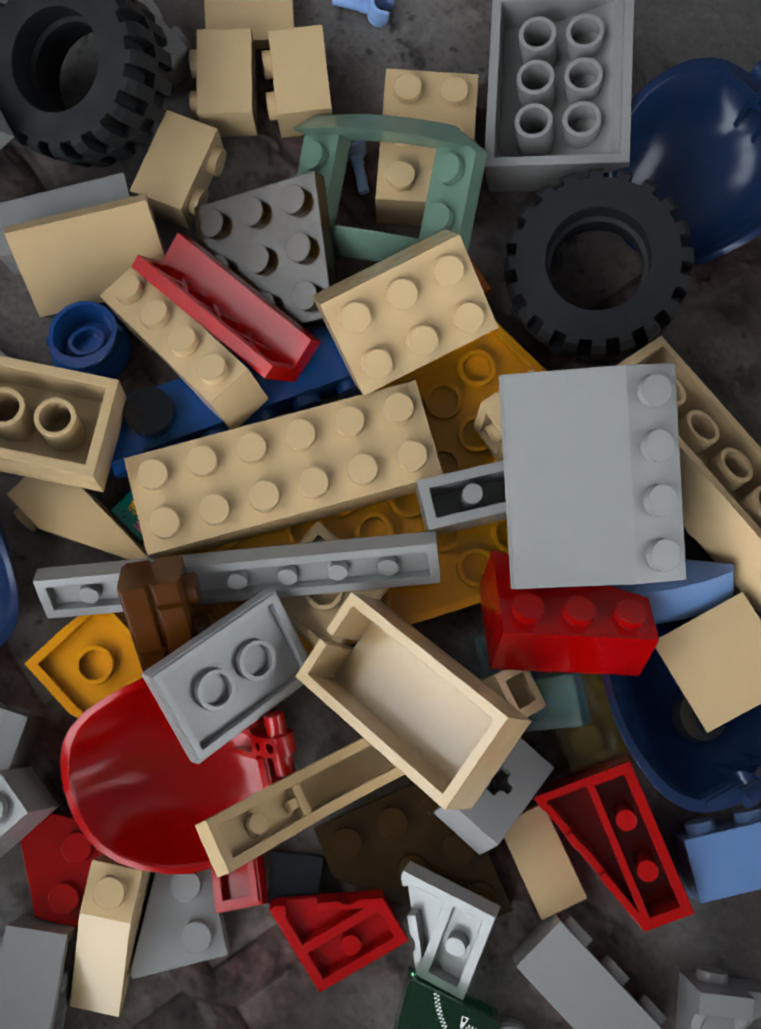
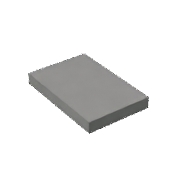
(228, 675)

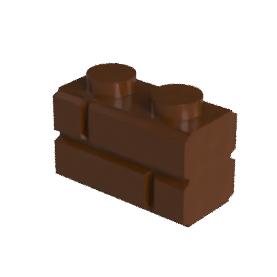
(160, 606)

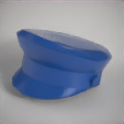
(89, 340)

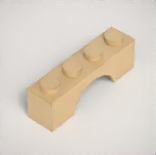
(187, 348)

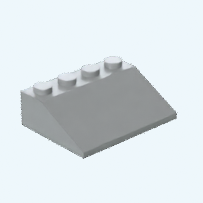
(557, 91)
(592, 476)

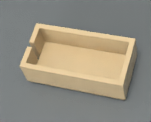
(413, 702)

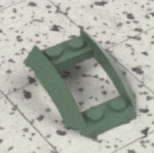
(452, 185)

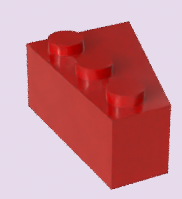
(564, 626)
(617, 835)

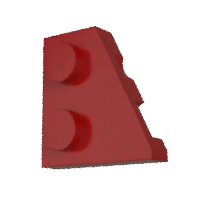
(57, 868)
(338, 931)

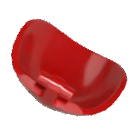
(142, 793)

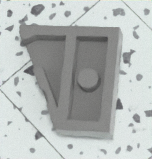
(179, 925)
(447, 928)

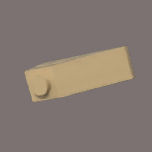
(74, 516)
(108, 935)

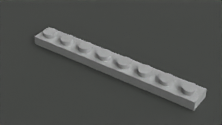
(246, 572)

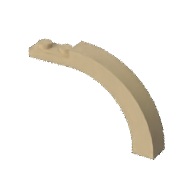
(322, 788)

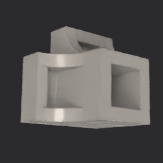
(715, 1000)

